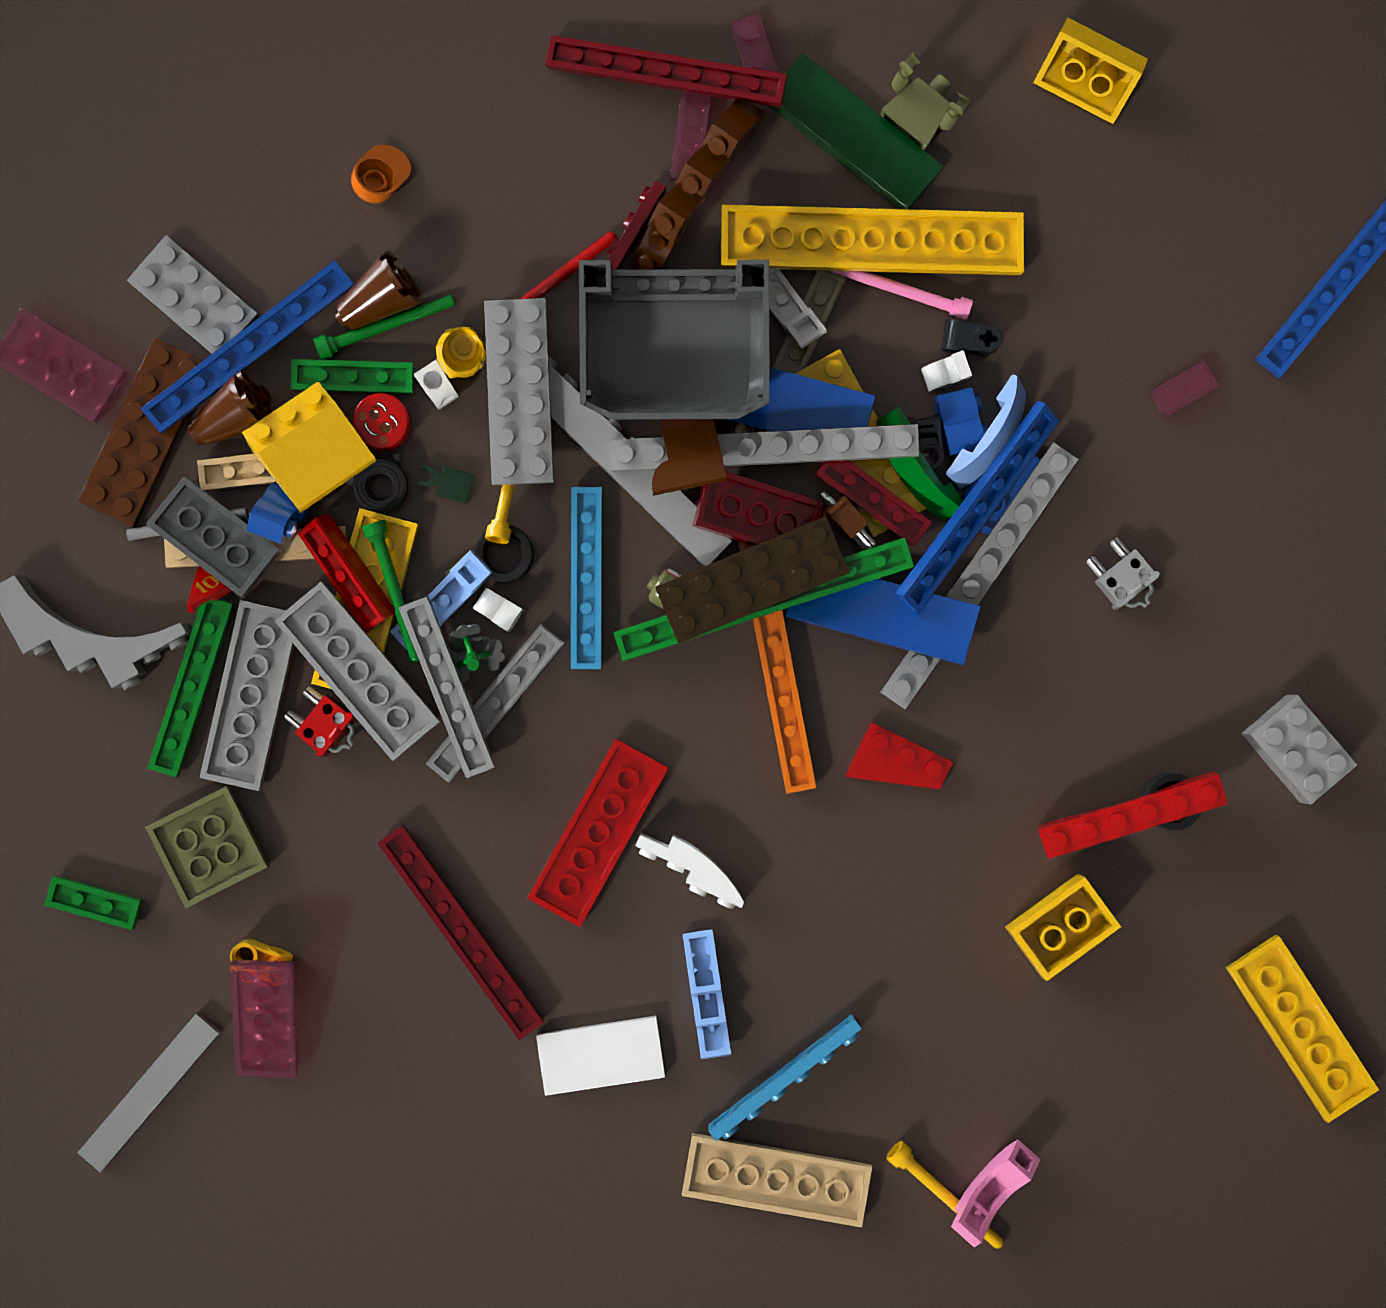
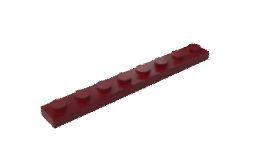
(666, 71)
(461, 932)

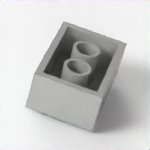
(1299, 749)

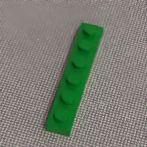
(190, 687)

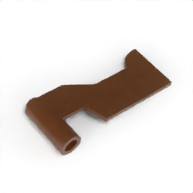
(691, 454)

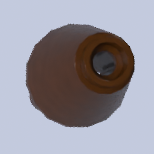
(231, 410)

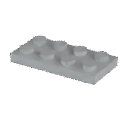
(191, 296)

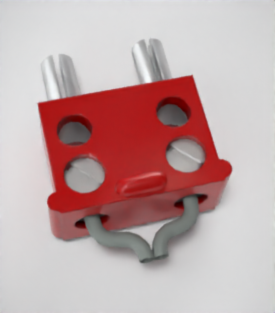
(327, 727)

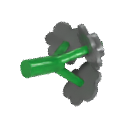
(487, 653)

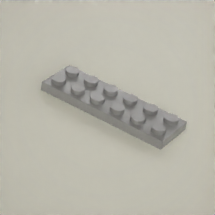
(518, 391)
(357, 671)
(248, 699)

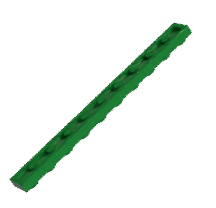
(862, 568)

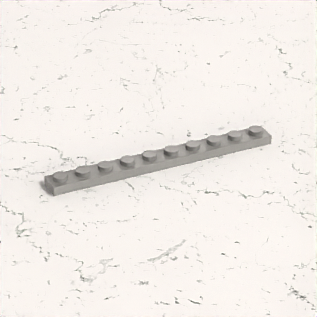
(780, 447)
(988, 561)

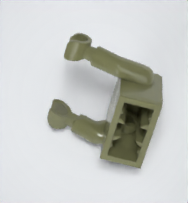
(921, 107)

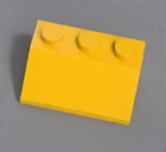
(1090, 70)

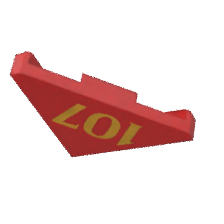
(204, 589)

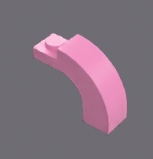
(991, 1188)

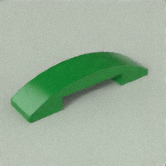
(920, 477)

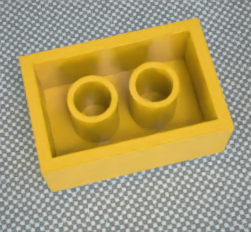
(1063, 927)

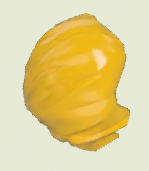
(460, 352)

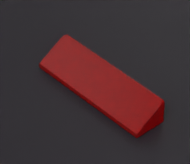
(346, 572)

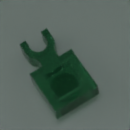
(451, 484)

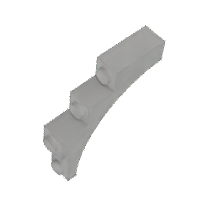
(120, 658)

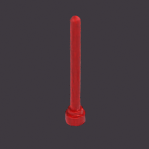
(570, 267)

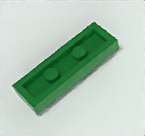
(93, 902)

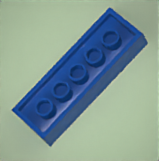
(809, 405)
(877, 614)

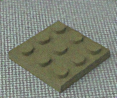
(207, 846)

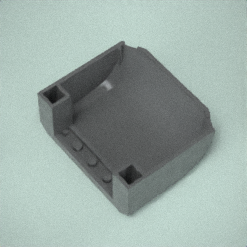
(674, 341)

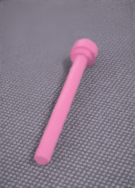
(958, 308)

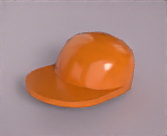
(380, 173)

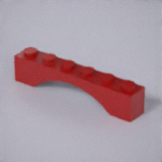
(1132, 816)

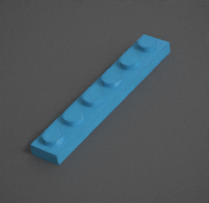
(586, 577)
(776, 1085)

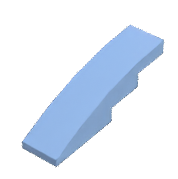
(706, 994)

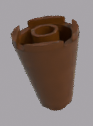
(378, 294)

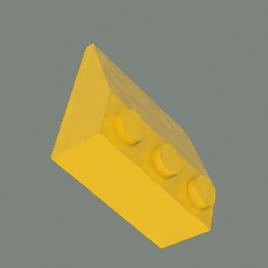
(308, 446)

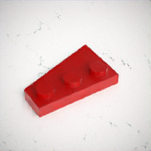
(896, 760)

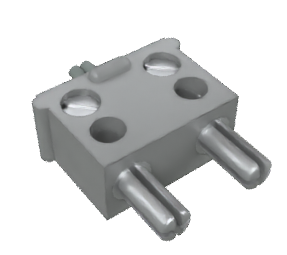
(1126, 579)

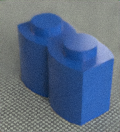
(960, 420)
(275, 515)

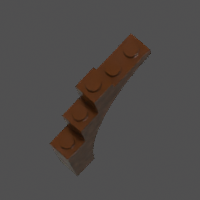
(695, 182)

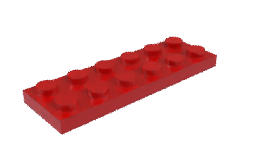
(597, 832)

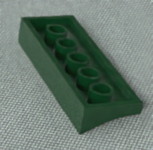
(856, 135)

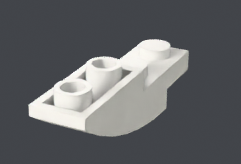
(704, 872)

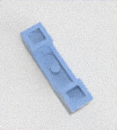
(970, 466)
(454, 589)

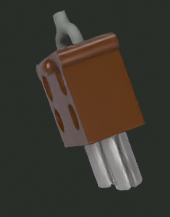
(847, 520)

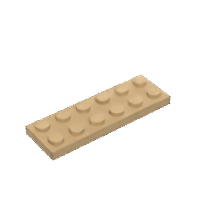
(777, 1180)

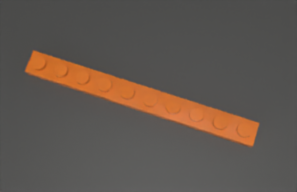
(783, 700)

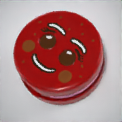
(382, 422)

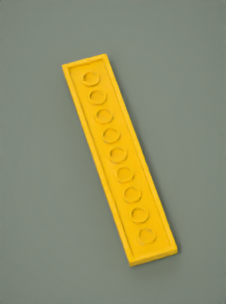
(874, 239)

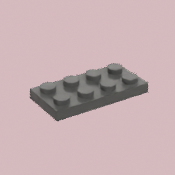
(213, 537)

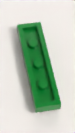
(353, 376)

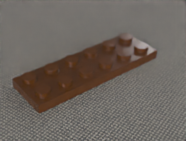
(135, 448)

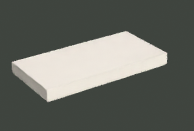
(600, 1055)

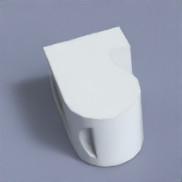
(947, 372)
(436, 384)
(498, 609)

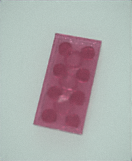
(59, 366)
(264, 1018)

